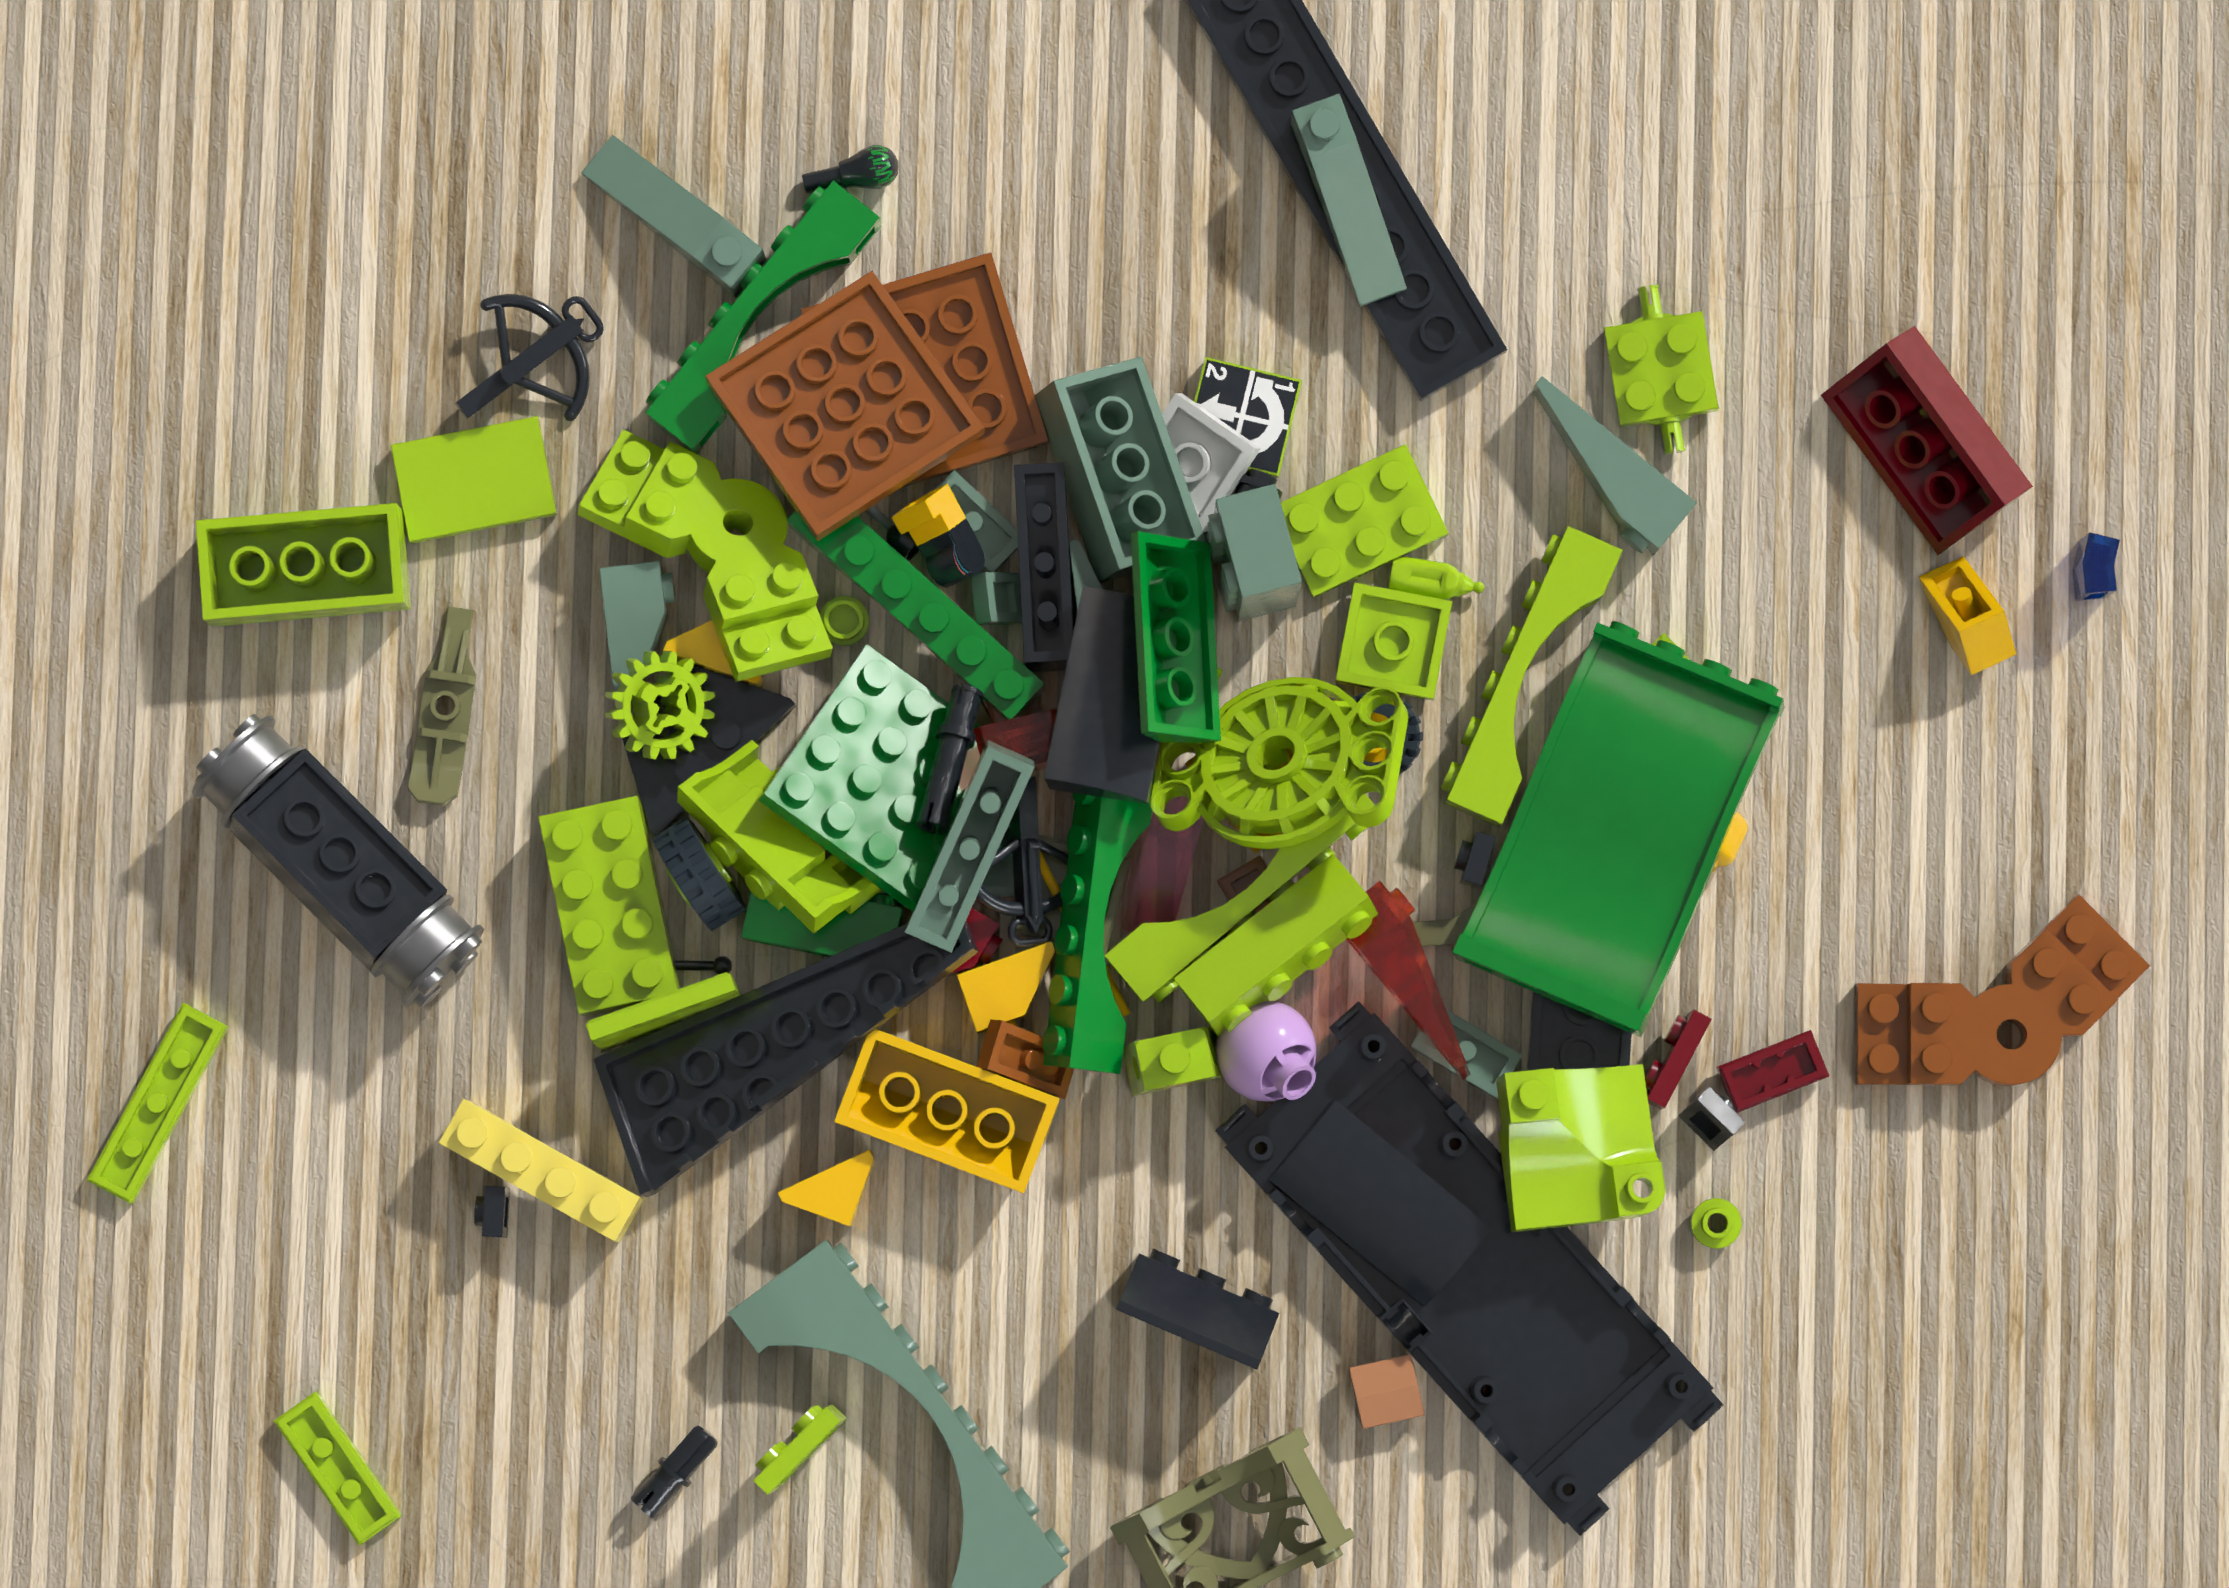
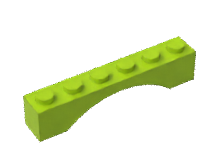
(1490, 770)
(1162, 950)

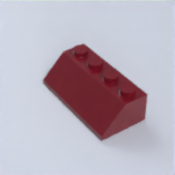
(1926, 440)

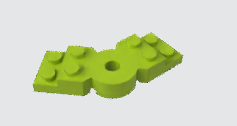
(755, 583)

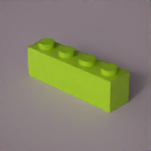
(1277, 945)

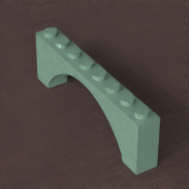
(827, 1308)

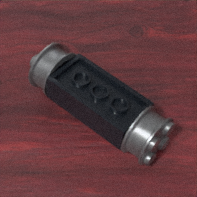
(337, 860)

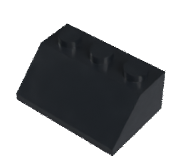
(1199, 1308)

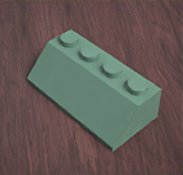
(1116, 462)

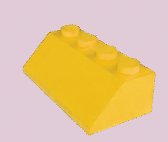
(947, 1110)

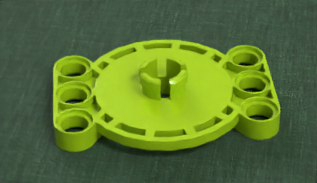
(1242, 775)

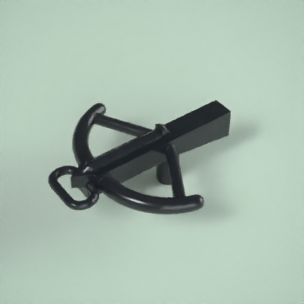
(513, 371)
(1024, 844)

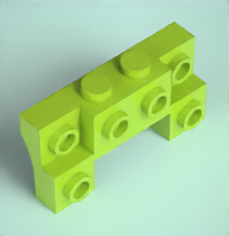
(766, 848)

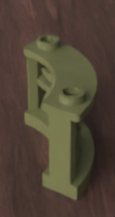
(1265, 1467)

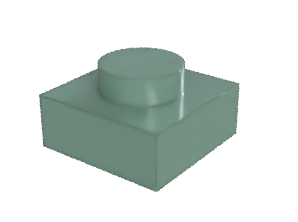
(997, 598)

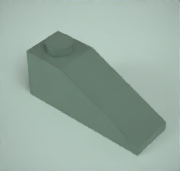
(634, 611)

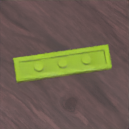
(158, 1103)

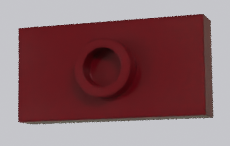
(1772, 1071)

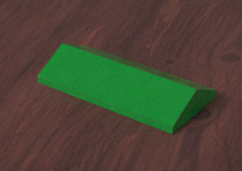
(1175, 638)

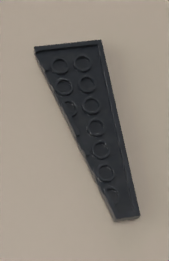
(725, 1067)

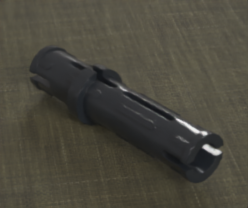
(954, 741)

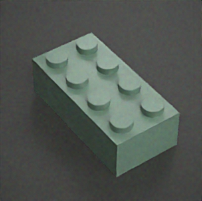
(1255, 553)

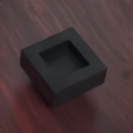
(1474, 858)
(1712, 1118)
(493, 1211)

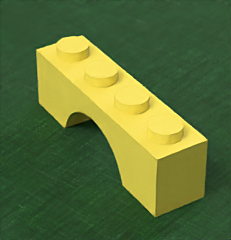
(541, 1170)

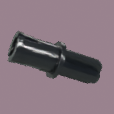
(675, 1471)

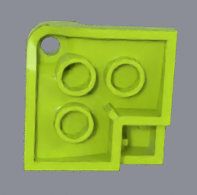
(1577, 1146)

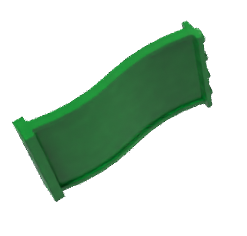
(1620, 827)

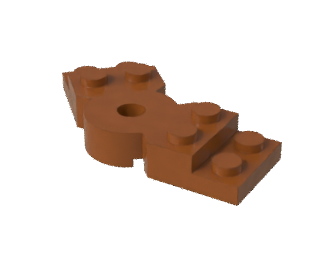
(2049, 992)

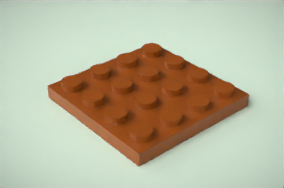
(972, 337)
(844, 405)

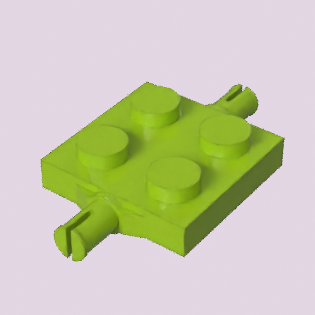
(1661, 369)

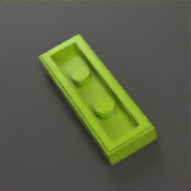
(337, 1468)

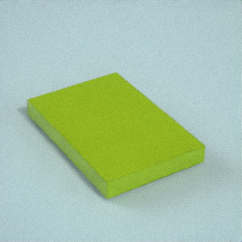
(474, 479)
(661, 1011)

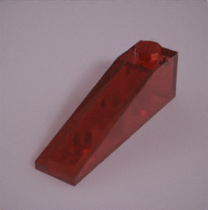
(1399, 962)

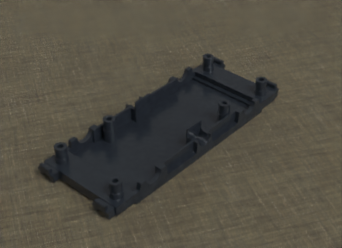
(1531, 1313)

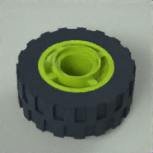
(699, 874)

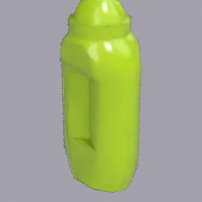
(1431, 579)

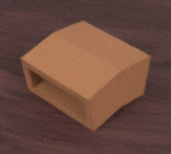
(1386, 1391)

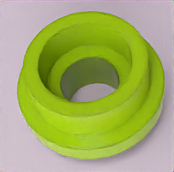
(1700, 1227)

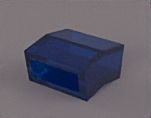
(2094, 567)

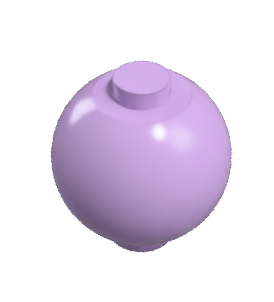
(1268, 1054)

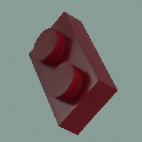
(1684, 1037)

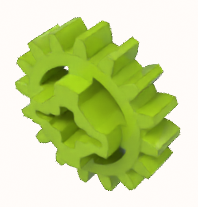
(646, 717)

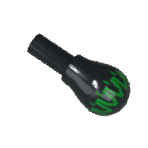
(869, 168)

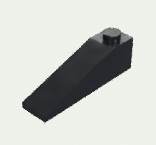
(1044, 565)

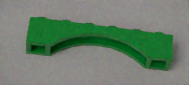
(824, 239)
(927, 614)
(1084, 1019)

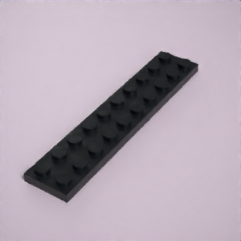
(1285, 64)

